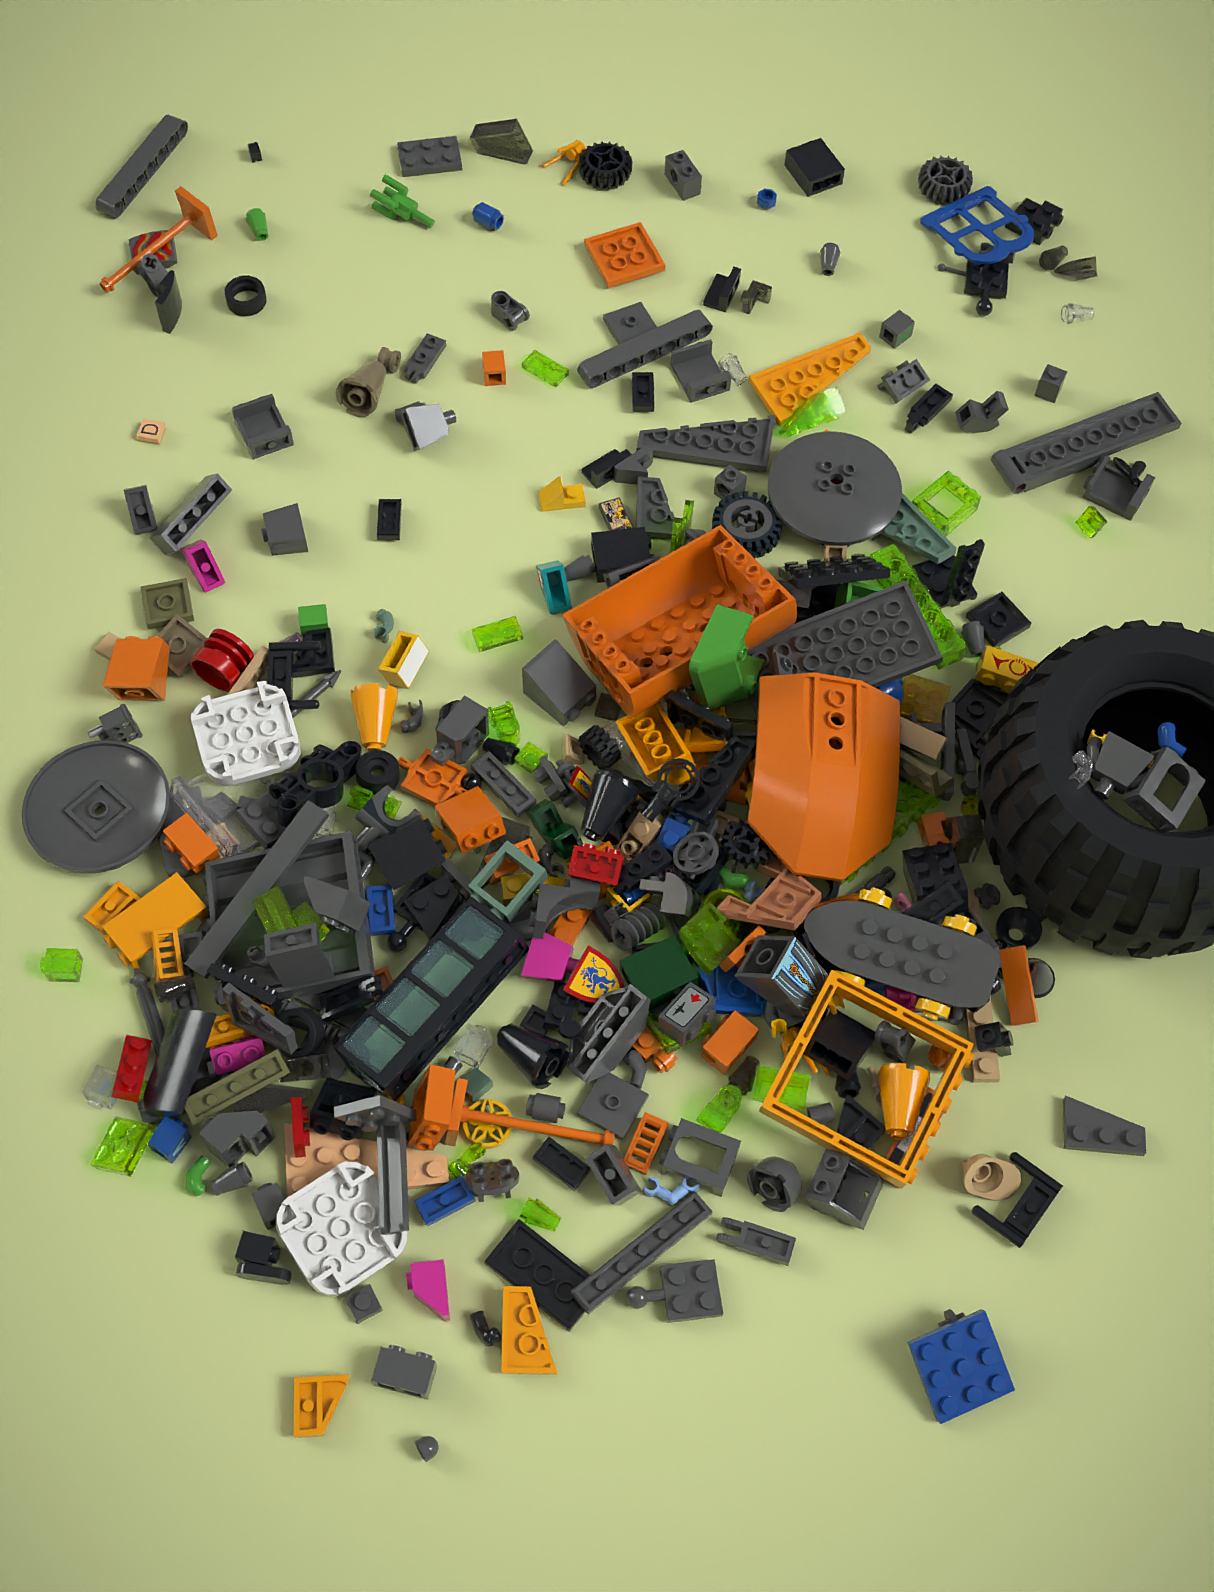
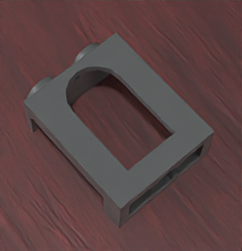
(1149, 806)
(676, 1165)

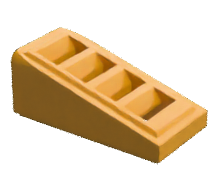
(176, 953)

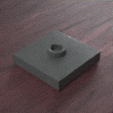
(629, 322)
(613, 1105)

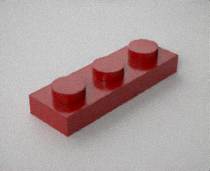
(131, 1068)

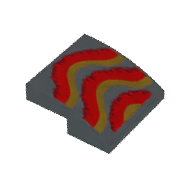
(166, 253)

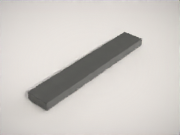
(641, 1253)

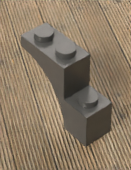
(555, 900)

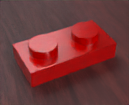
(300, 1136)

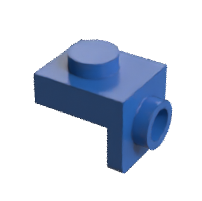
(673, 831)

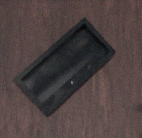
(177, 1063)

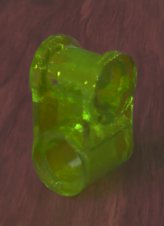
(503, 721)
(719, 1113)

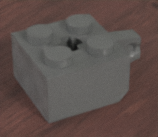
(460, 732)

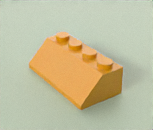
(654, 743)

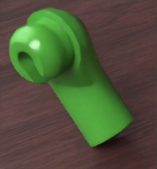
(733, 880)
(193, 1176)

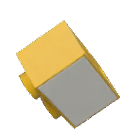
(403, 659)

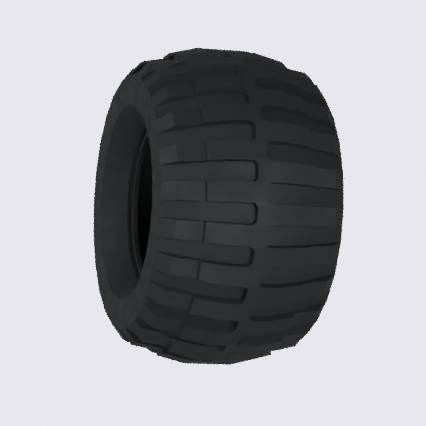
(1065, 843)

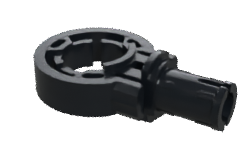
(659, 801)

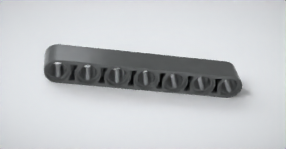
(141, 166)
(644, 348)

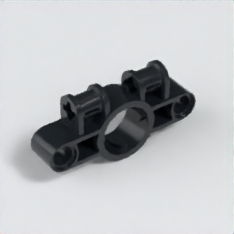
(328, 765)

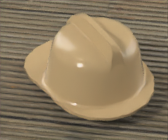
(990, 1177)

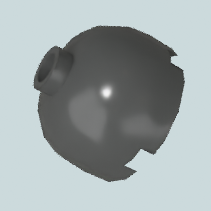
(776, 1182)

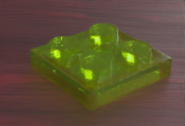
(123, 1146)

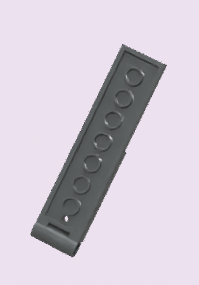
(1084, 443)

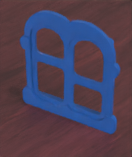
(959, 207)

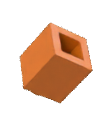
(494, 368)

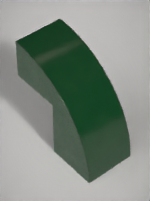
(552, 828)

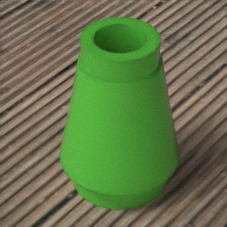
(257, 222)

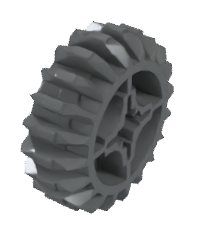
(945, 179)

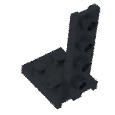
(953, 578)

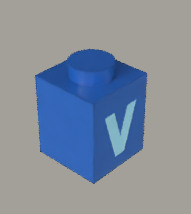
(170, 1138)

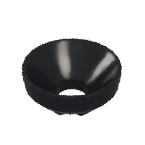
(1020, 919)

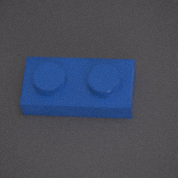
(381, 910)
(444, 1201)

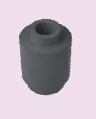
(545, 1107)

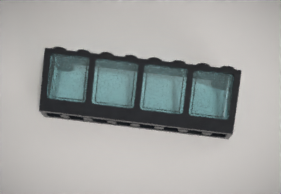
(431, 999)

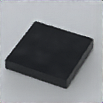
(1000, 619)

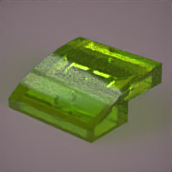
(680, 525)
(708, 938)

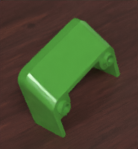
(720, 662)

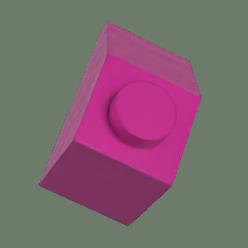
(203, 565)
(430, 1286)

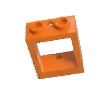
(433, 1107)

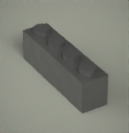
(190, 514)

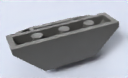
(608, 1032)

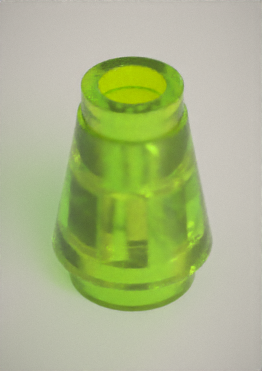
(539, 1215)

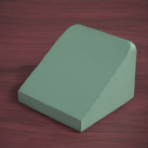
(477, 1084)

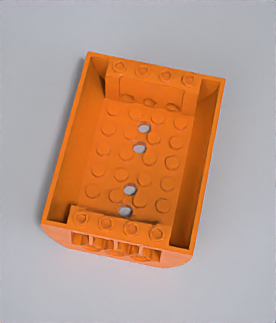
(667, 611)

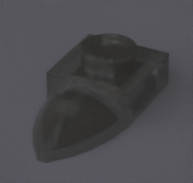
(1081, 268)

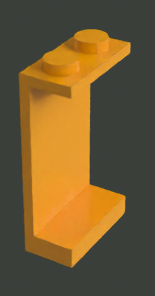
(163, 907)

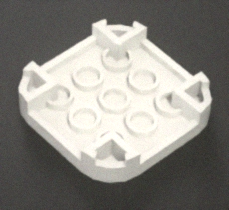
(246, 734)
(336, 1229)

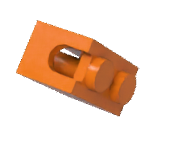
(190, 843)
(729, 1042)

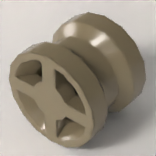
(390, 359)

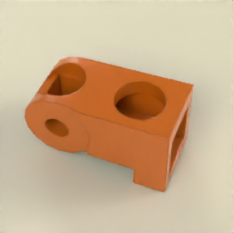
(932, 828)

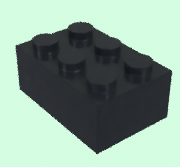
(931, 867)

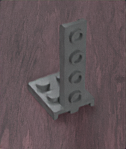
(389, 1121)

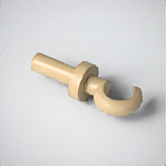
(875, 1085)

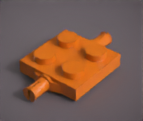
(431, 781)

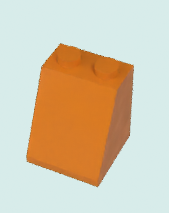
(138, 669)

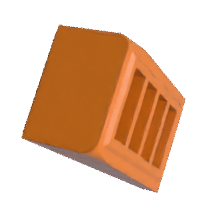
(655, 1123)

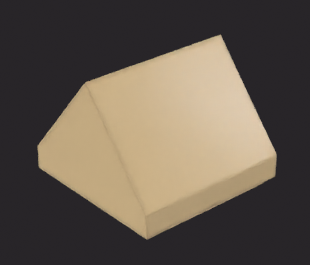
(832, 551)
(571, 750)

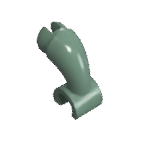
(388, 623)

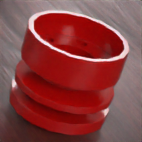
(221, 659)

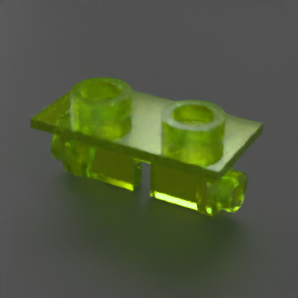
(361, 796)

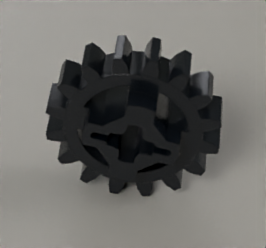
(745, 846)

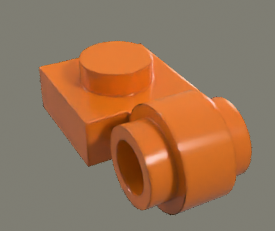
(650, 1047)

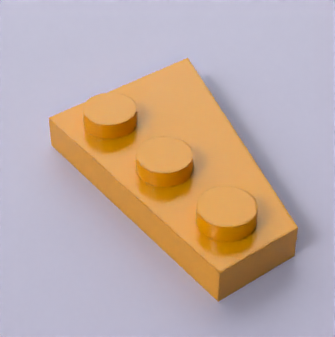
(523, 1336)

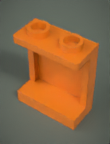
(471, 819)

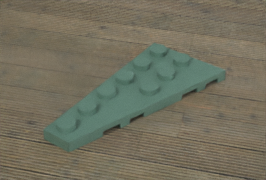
(917, 533)

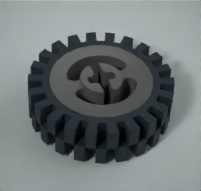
(749, 512)

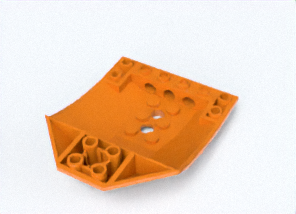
(821, 804)

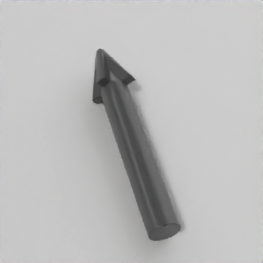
(328, 681)

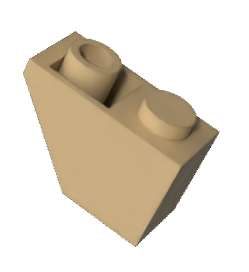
(640, 835)

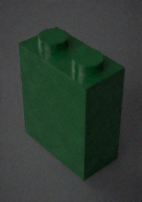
(660, 970)

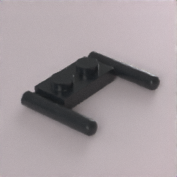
(281, 670)
(1029, 1207)

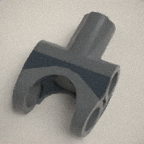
(376, 820)

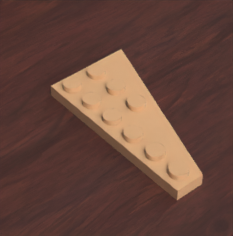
(329, 1150)

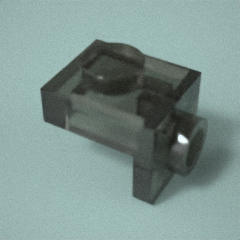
(755, 292)

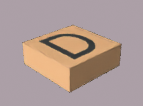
(150, 431)

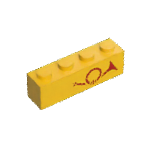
(1001, 668)

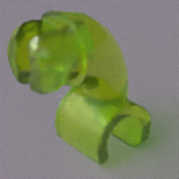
(472, 1153)

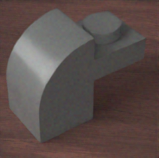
(984, 416)
(676, 893)

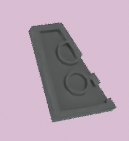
(653, 508)
(1099, 1131)

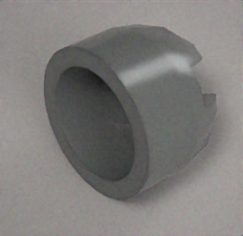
(427, 1447)

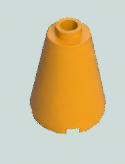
(374, 713)
(902, 1097)

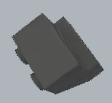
(235, 1133)
(851, 1203)

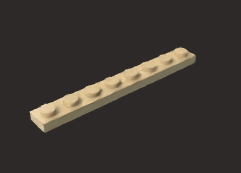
(984, 1064)

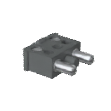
(117, 726)

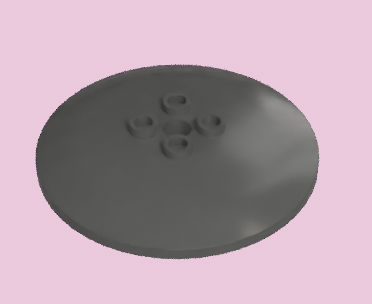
(831, 512)
(78, 781)

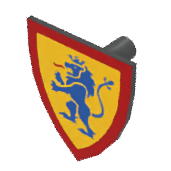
(580, 784)
(593, 977)

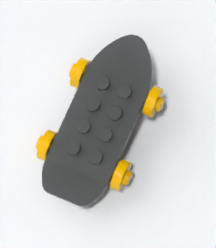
(905, 952)

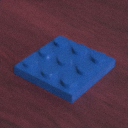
(961, 1366)

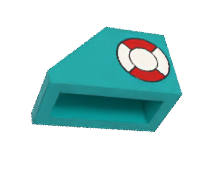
(554, 586)

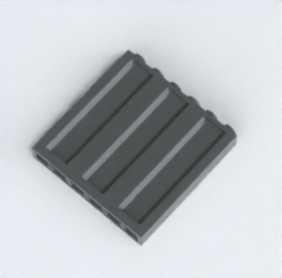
(327, 859)

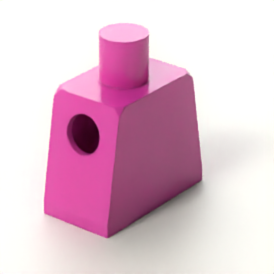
(549, 959)

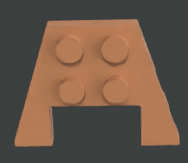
(781, 905)

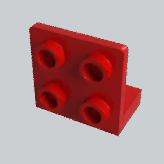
(595, 864)

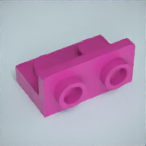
(236, 1054)

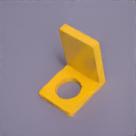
(615, 899)

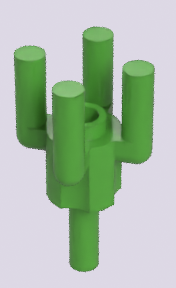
(398, 203)

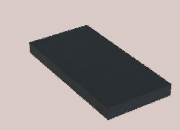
(533, 1262)

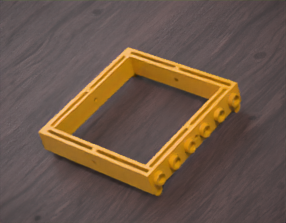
(903, 1018)

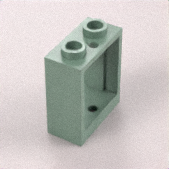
(536, 871)

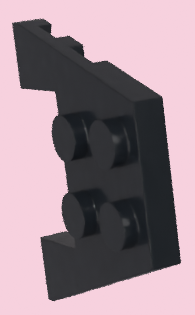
(976, 710)

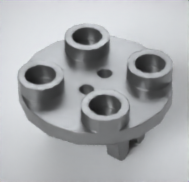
(492, 1178)

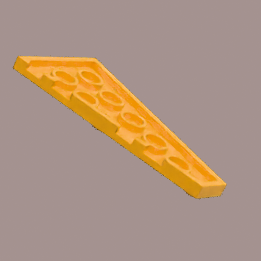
(794, 381)

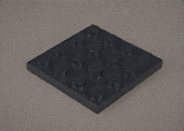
(833, 571)

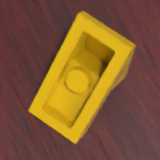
(560, 497)

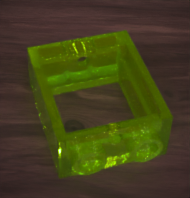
(958, 489)

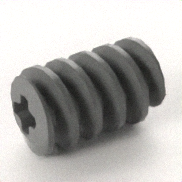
(637, 926)

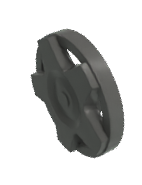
(697, 854)

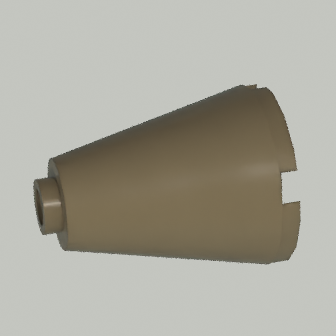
(362, 389)

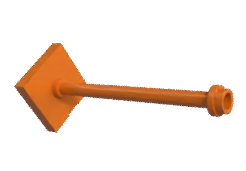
(194, 213)
(462, 1113)

